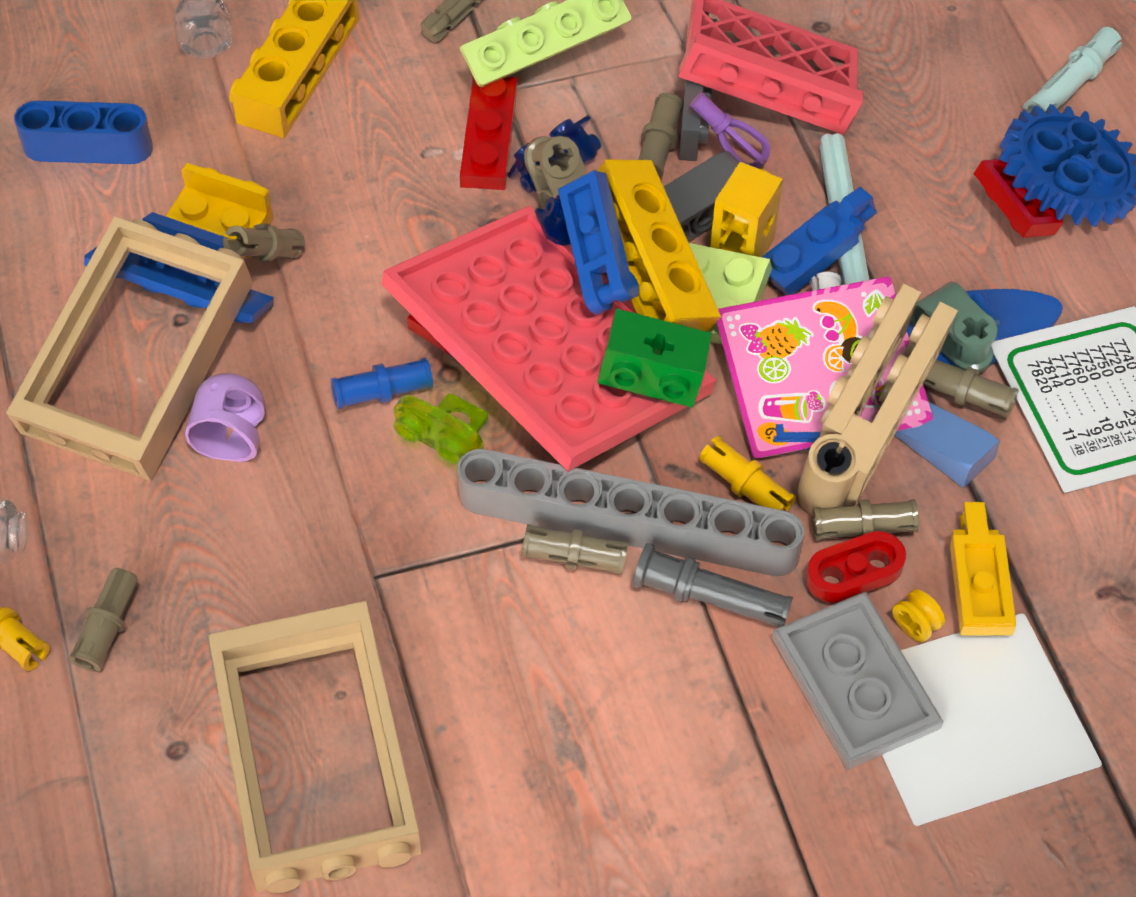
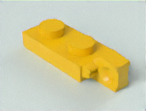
(981, 575)

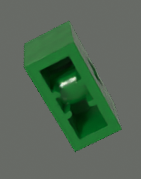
(654, 358)

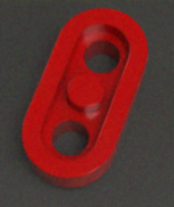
(852, 566)

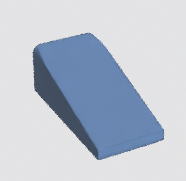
(952, 445)

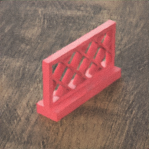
(777, 83)

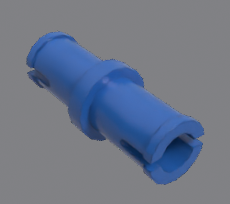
(381, 383)

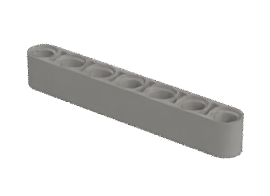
(655, 509)

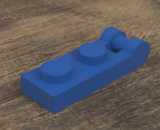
(597, 242)

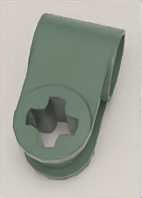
(971, 331)

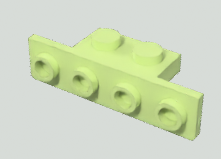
(541, 36)

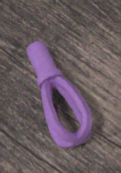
(721, 123)

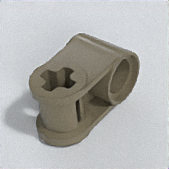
(563, 167)

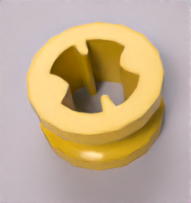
(918, 615)

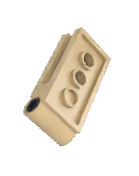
(850, 446)

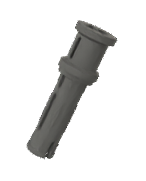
(687, 581)

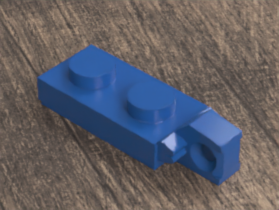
(819, 241)

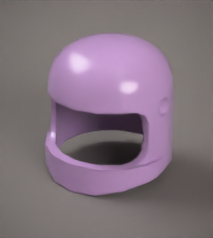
(225, 402)

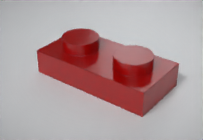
(1022, 214)

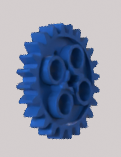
(1070, 165)

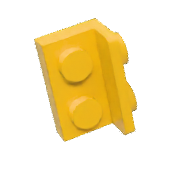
(220, 201)

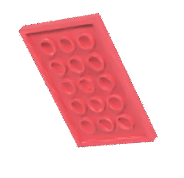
(521, 328)

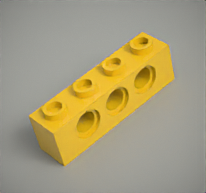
(291, 63)
(657, 248)

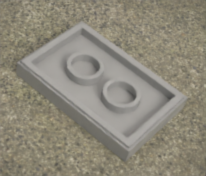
(856, 680)

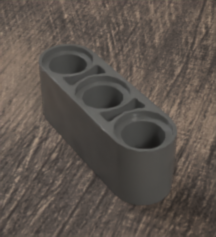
(696, 191)

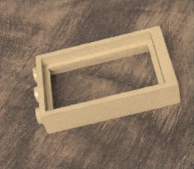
(93, 439)
(286, 642)

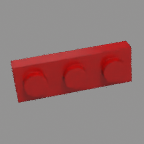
(488, 135)

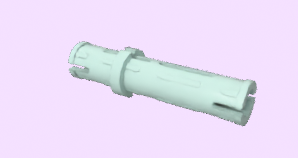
(1083, 65)

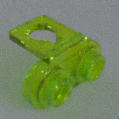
(437, 428)

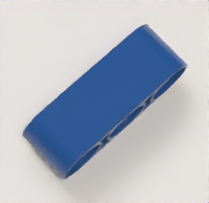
(83, 132)

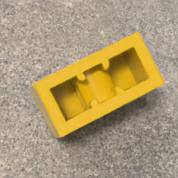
(747, 211)

